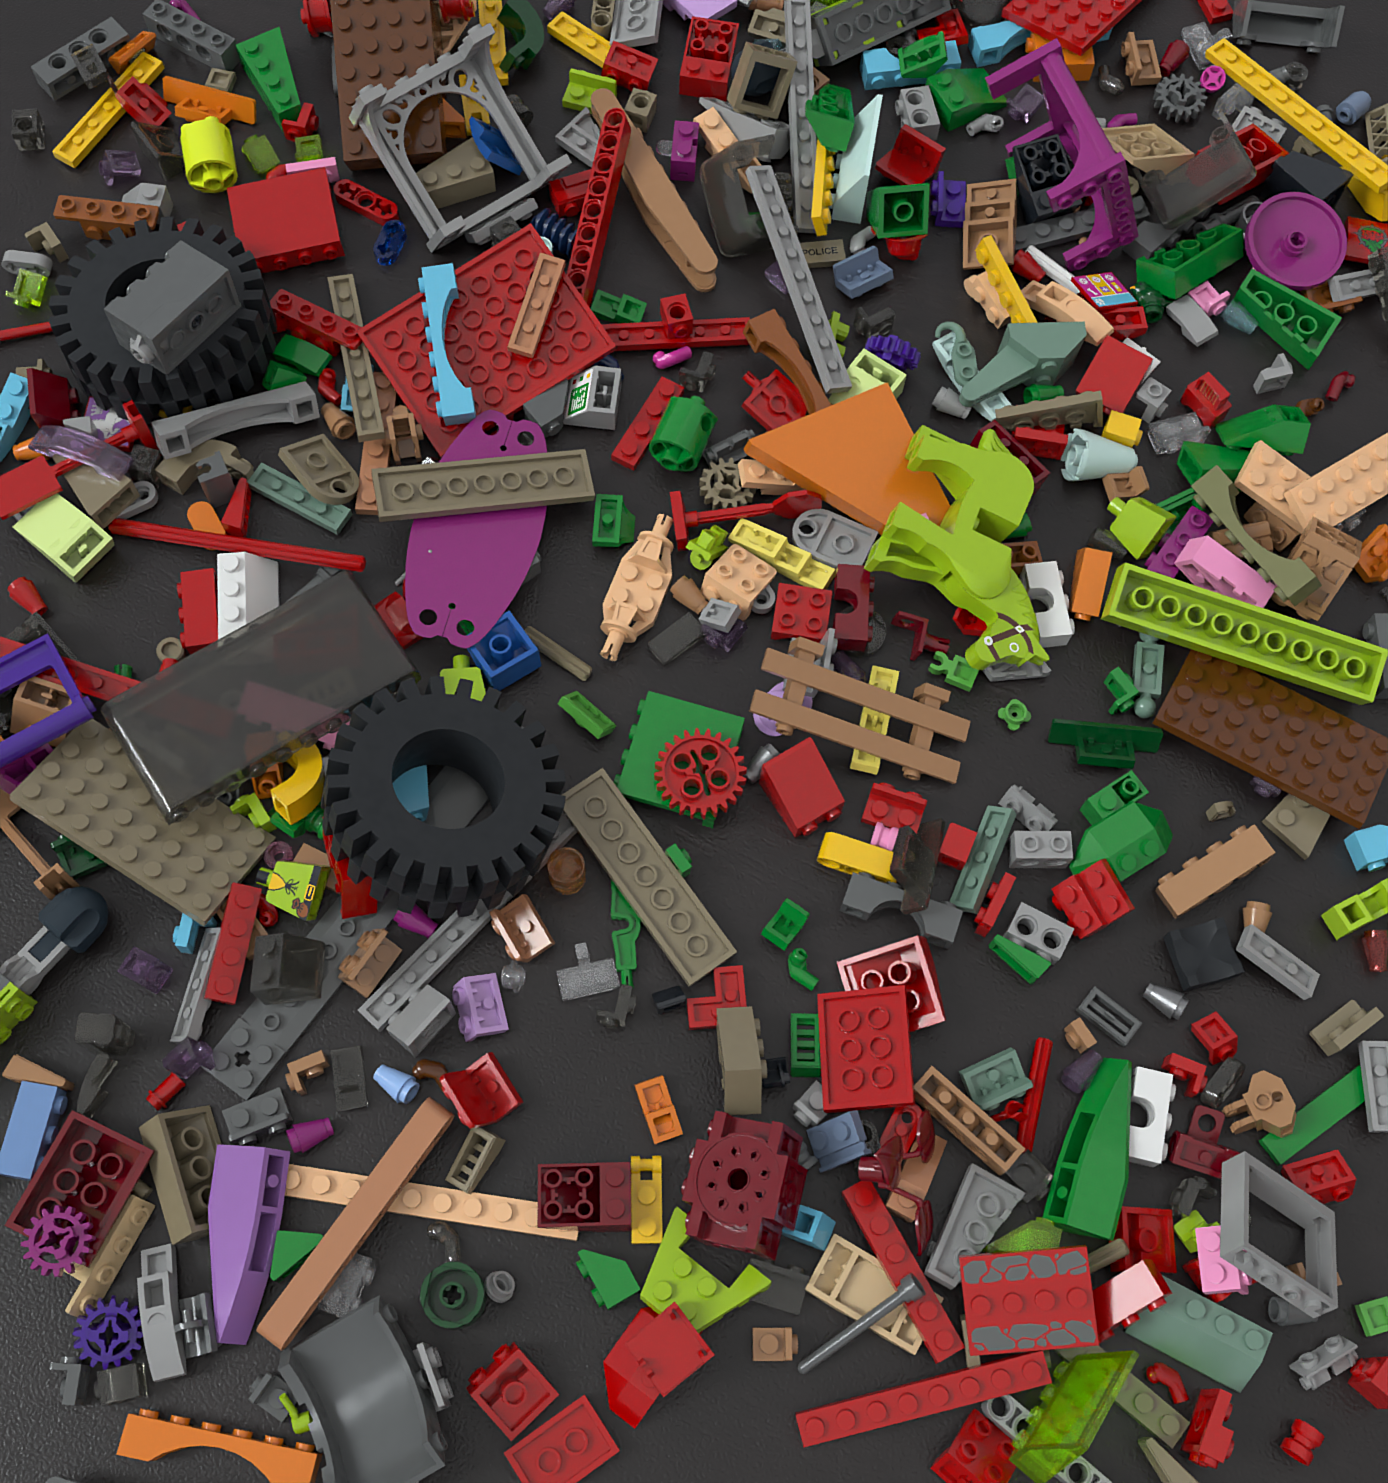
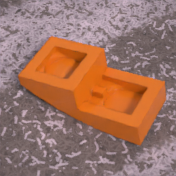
(658, 1109)

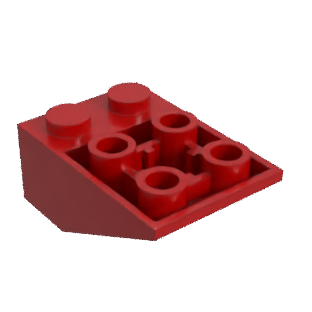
(708, 58)

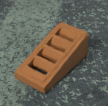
(21, 1070)

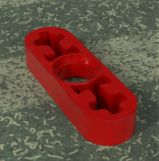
(361, 193)

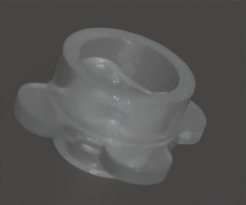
(513, 976)

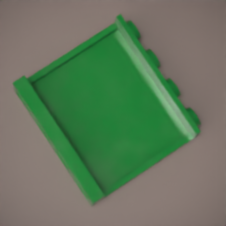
(658, 722)

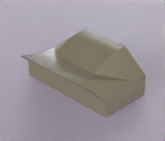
(768, 25)

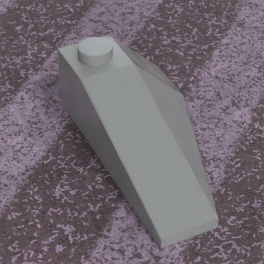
(749, 126)

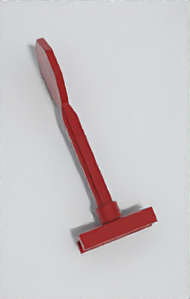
(788, 506)

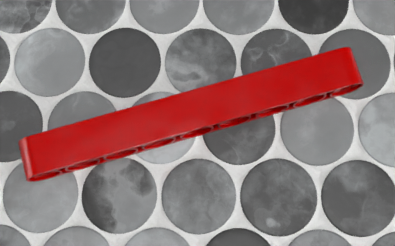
(599, 203)

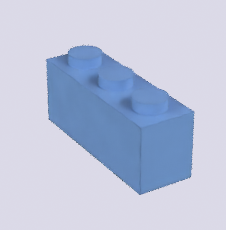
(31, 1129)

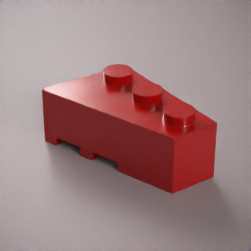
(355, 898)

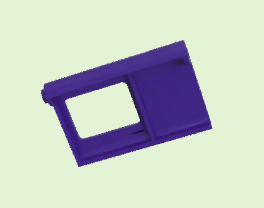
(25, 664)

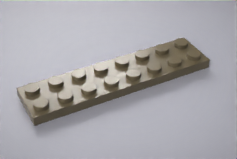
(482, 485)
(646, 877)

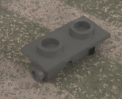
(729, 448)

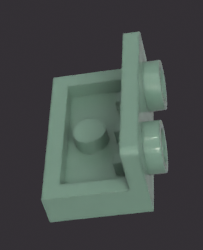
(995, 1080)

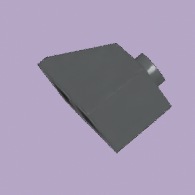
(548, 409)

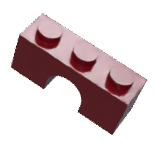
(853, 586)

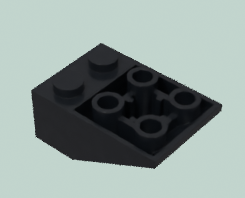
(1038, 168)

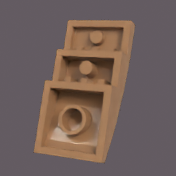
(990, 211)

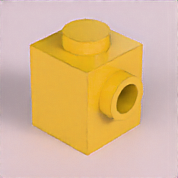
(1122, 429)

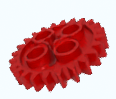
(724, 766)

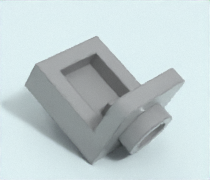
(1155, 396)

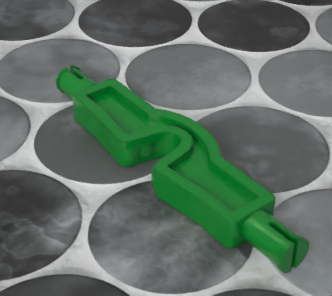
(624, 939)

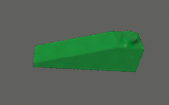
(831, 117)

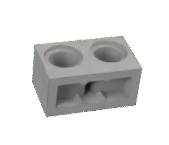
(918, 111)
(1040, 849)
(1040, 926)

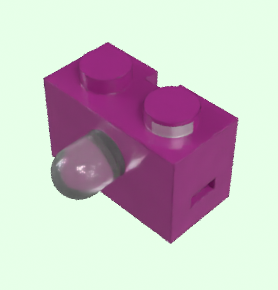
(682, 150)

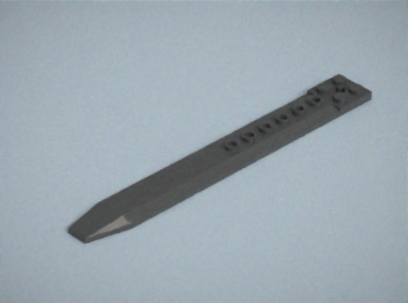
(274, 1029)

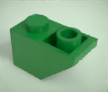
(1113, 797)
(610, 1276)

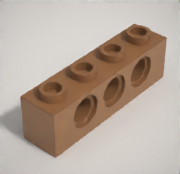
(967, 1121)

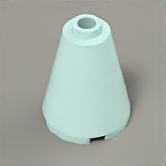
(1094, 457)

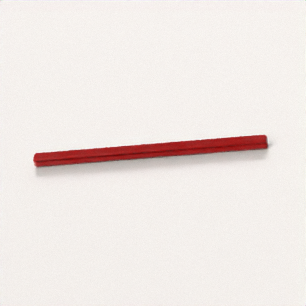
(238, 544)

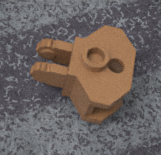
(403, 434)
(1267, 1104)

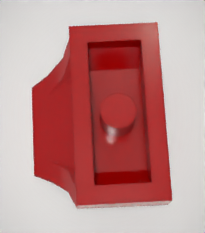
(142, 102)
(1126, 322)
(395, 615)

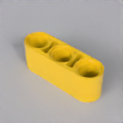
(855, 856)

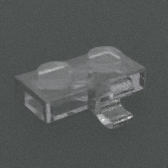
(1200, 39)
(587, 977)

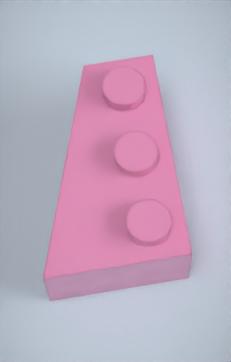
(1220, 571)

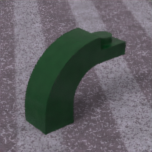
(527, 31)

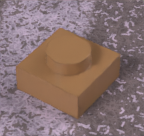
(1079, 1036)

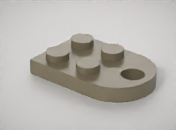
(321, 469)

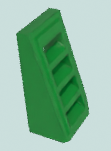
(1024, 962)
(805, 1063)

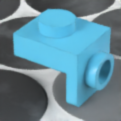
(186, 934)

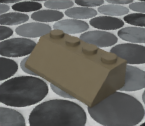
(183, 1168)

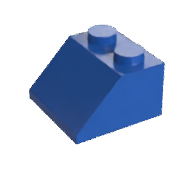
(505, 653)

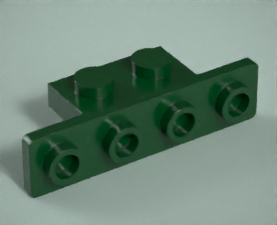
(1105, 743)

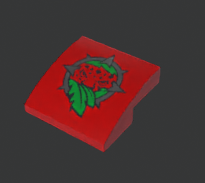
(1364, 238)

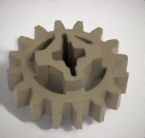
(726, 487)

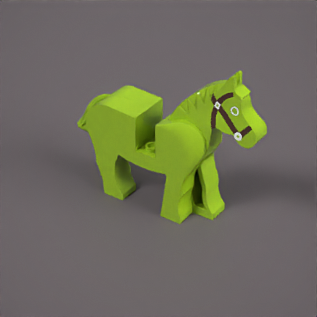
(966, 551)

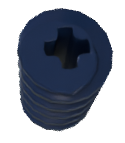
(556, 231)

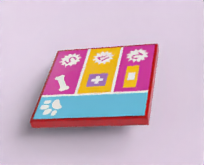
(1104, 291)

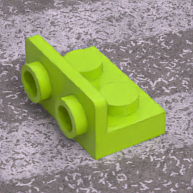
(582, 86)

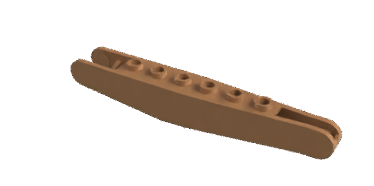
(660, 203)

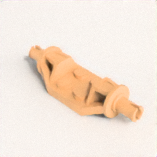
(638, 588)

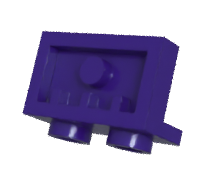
(948, 202)

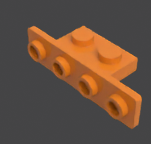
(199, 101)

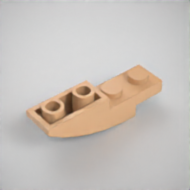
(719, 137)
(1067, 306)
(757, 475)

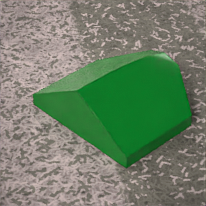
(923, 57)

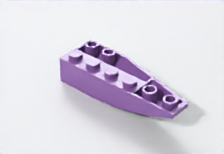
(243, 1228)

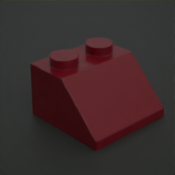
(51, 398)

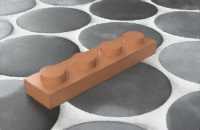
(536, 305)

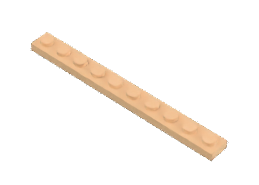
(425, 1202)

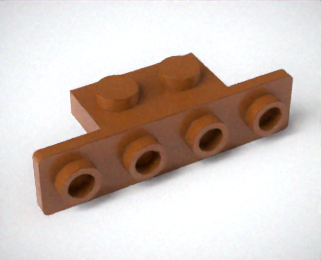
(101, 216)

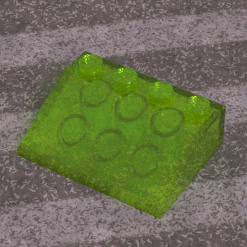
(1070, 1412)

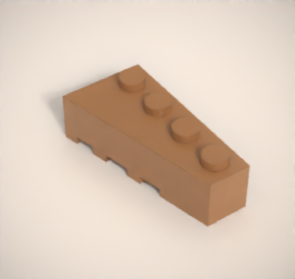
(1215, 870)

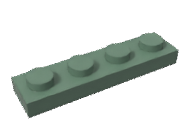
(297, 499)
(983, 858)

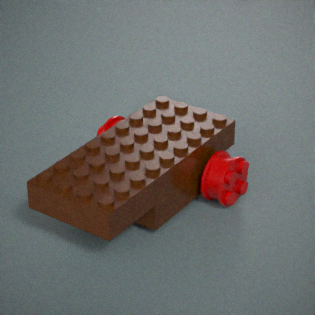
(380, 45)

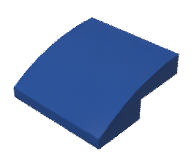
(493, 145)

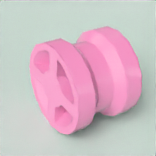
(884, 837)

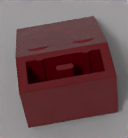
(585, 1196)

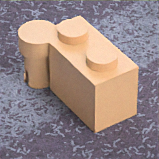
(986, 294)

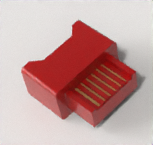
(1207, 399)

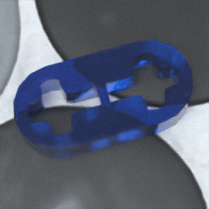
(384, 241)

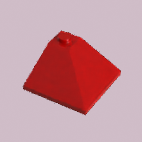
(897, 964)

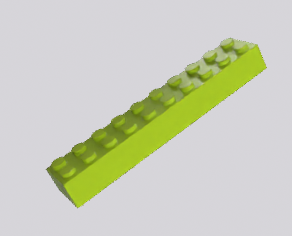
(1245, 634)

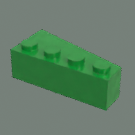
(270, 72)

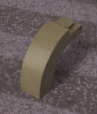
(181, 471)

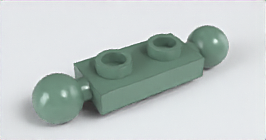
(1147, 674)

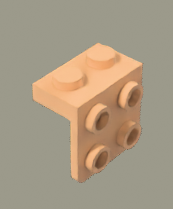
(737, 579)

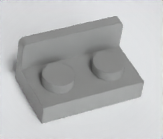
(1272, 127)

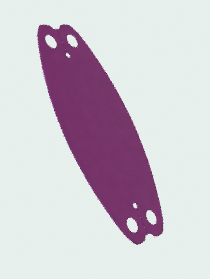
(474, 556)

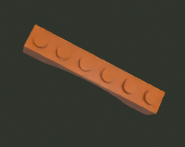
(152, 1438)

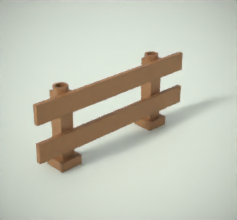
(923, 714)

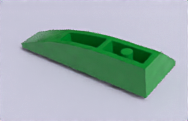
(1095, 1157)

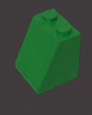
(898, 210)

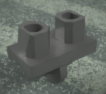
(198, 1325)

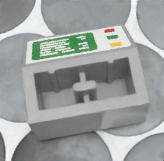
(594, 398)

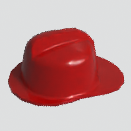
(905, 246)

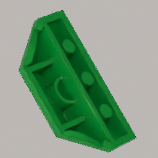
(1126, 839)

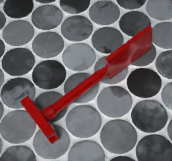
(39, 481)

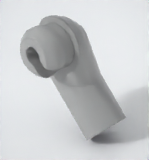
(986, 123)
(858, 240)

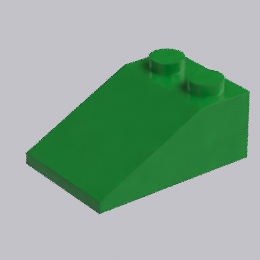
(962, 96)

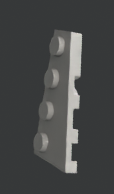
(973, 1219)

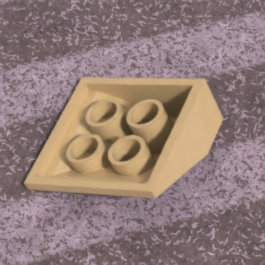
(1148, 147)

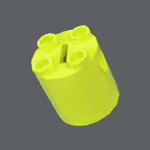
(208, 155)

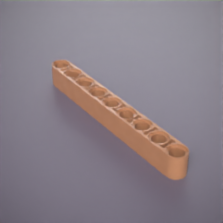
(355, 1224)

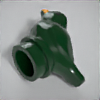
(1151, 300)

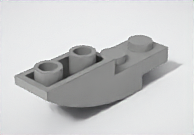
(161, 1313)

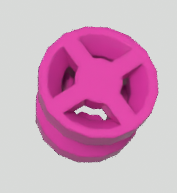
(1216, 76)

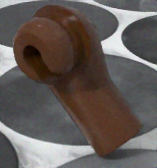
(1311, 406)
(430, 1069)

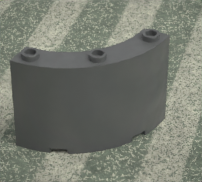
(366, 1399)

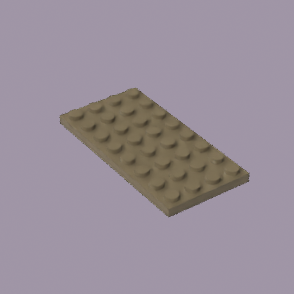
(103, 806)

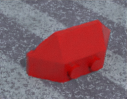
(627, 1384)

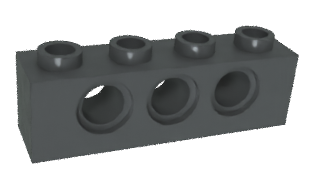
(191, 36)
(58, 72)

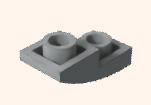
(1193, 320)

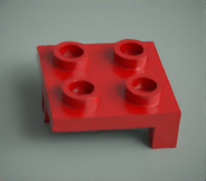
(801, 612)
(669, 1349)

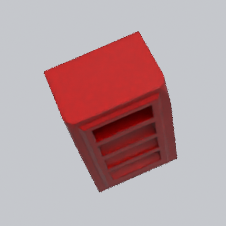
(237, 513)

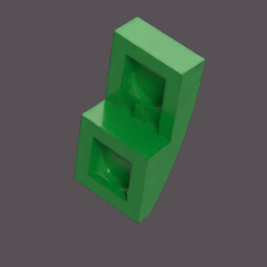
(617, 309)
(302, 354)

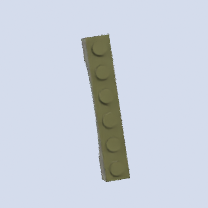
(1290, 576)

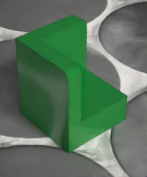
(281, 376)

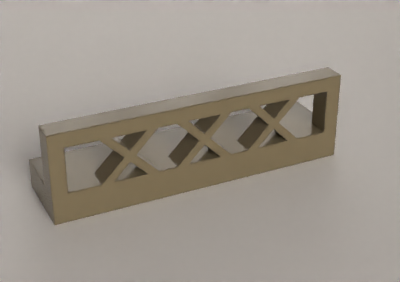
(1373, 127)

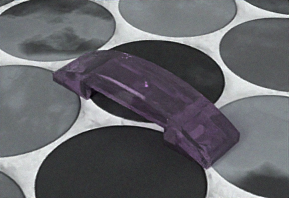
(82, 448)

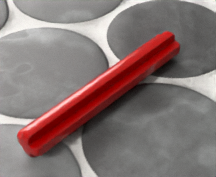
(1034, 1095)

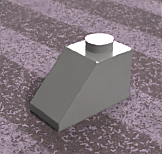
(151, 195)

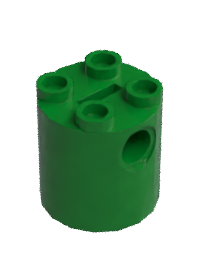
(682, 433)

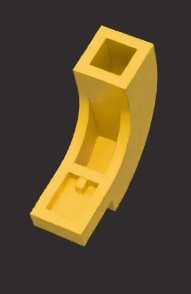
(303, 789)

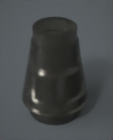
(1104, 540)

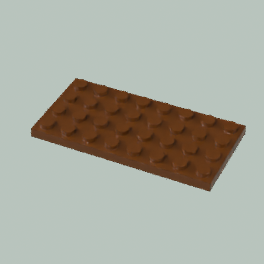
(1276, 735)

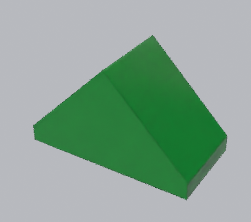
(291, 1252)

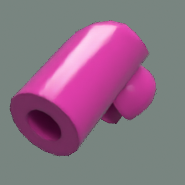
(667, 360)

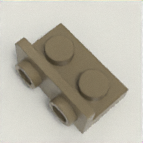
(1344, 1027)

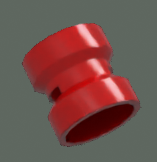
(1301, 1443)

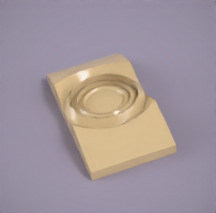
(855, 1284)

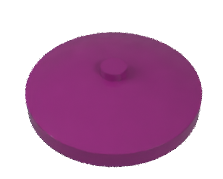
(1296, 240)

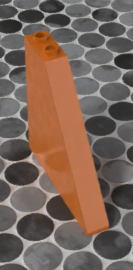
(854, 459)

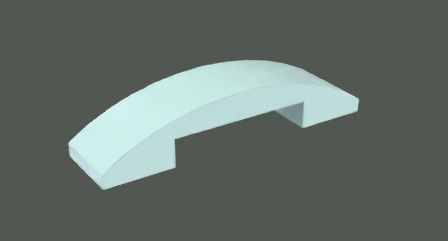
(943, 349)

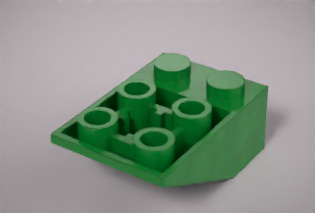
(1276, 425)

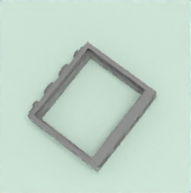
(1247, 1174)

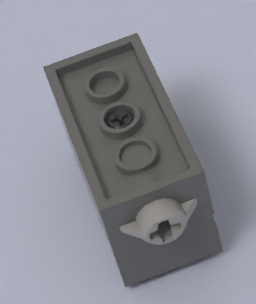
(173, 307)

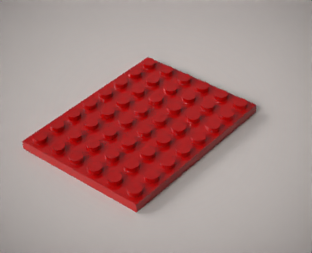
(478, 338)

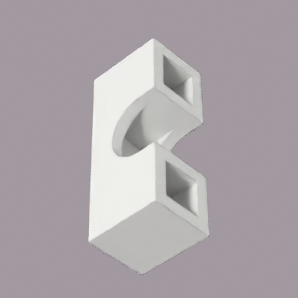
(1045, 584)
(1153, 1092)

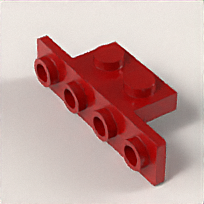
(315, 323)

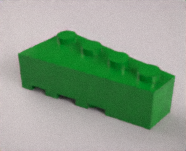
(1191, 261)
(1287, 317)

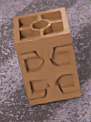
(1330, 557)

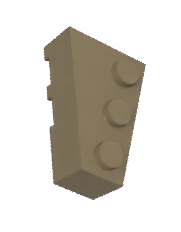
(458, 176)
(740, 1060)

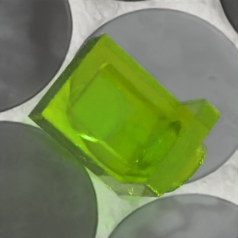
(308, 148)
(260, 153)
(28, 289)

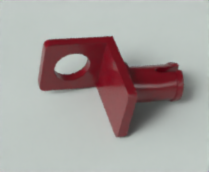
(922, 639)

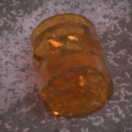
(566, 870)

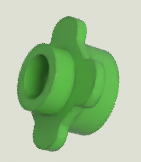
(1017, 707)

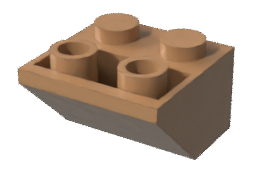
(36, 701)

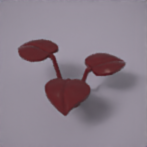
(886, 1170)

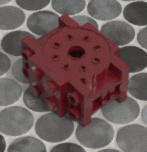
(730, 1174)

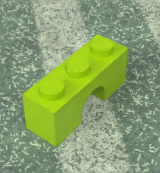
(1357, 910)

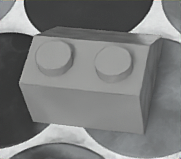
(420, 1019)

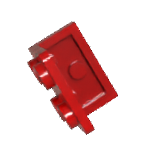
(912, 158)
(481, 1092)

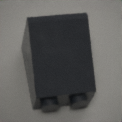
(1306, 175)

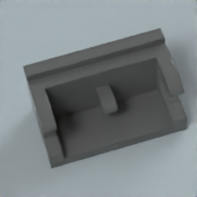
(217, 482)

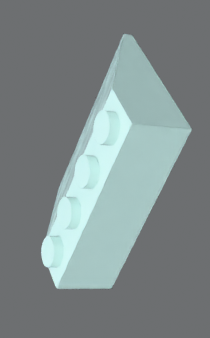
(856, 165)

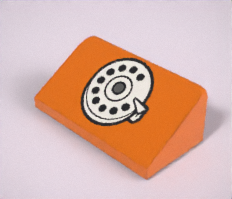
(127, 54)

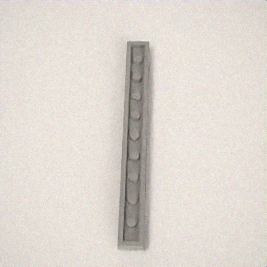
(801, 88)
(798, 279)
(441, 949)

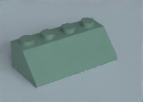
(1204, 1336)

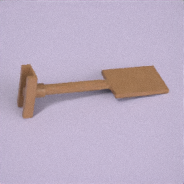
(52, 879)

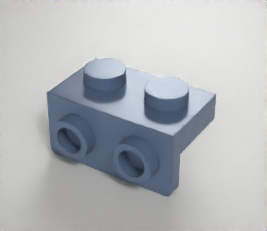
(861, 273)

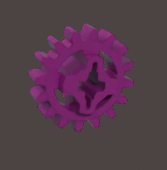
(45, 1247)

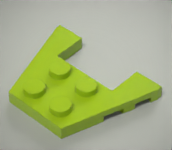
(695, 1290)

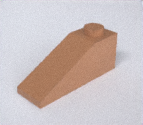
(915, 1180)

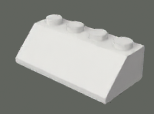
(245, 589)

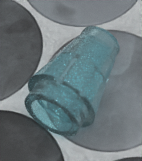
(1239, 317)

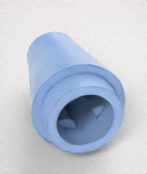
(397, 1084)

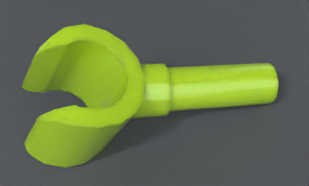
(299, 1420)

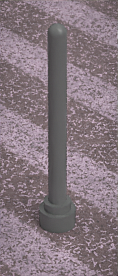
(908, 1291)

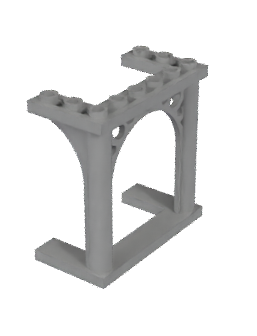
(476, 63)

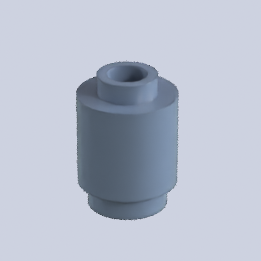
(1353, 107)

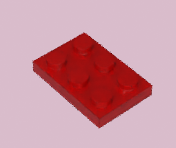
(563, 1447)

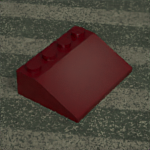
(84, 1170)

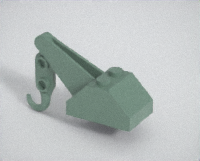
(1026, 355)

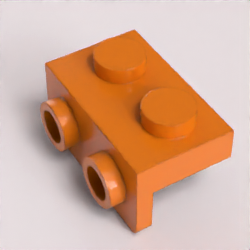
(1374, 556)

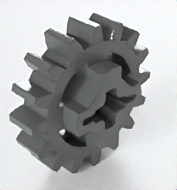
(1179, 98)

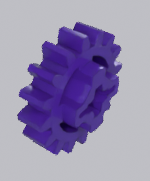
(894, 351)
(96, 1332)

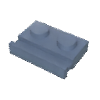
(838, 1141)

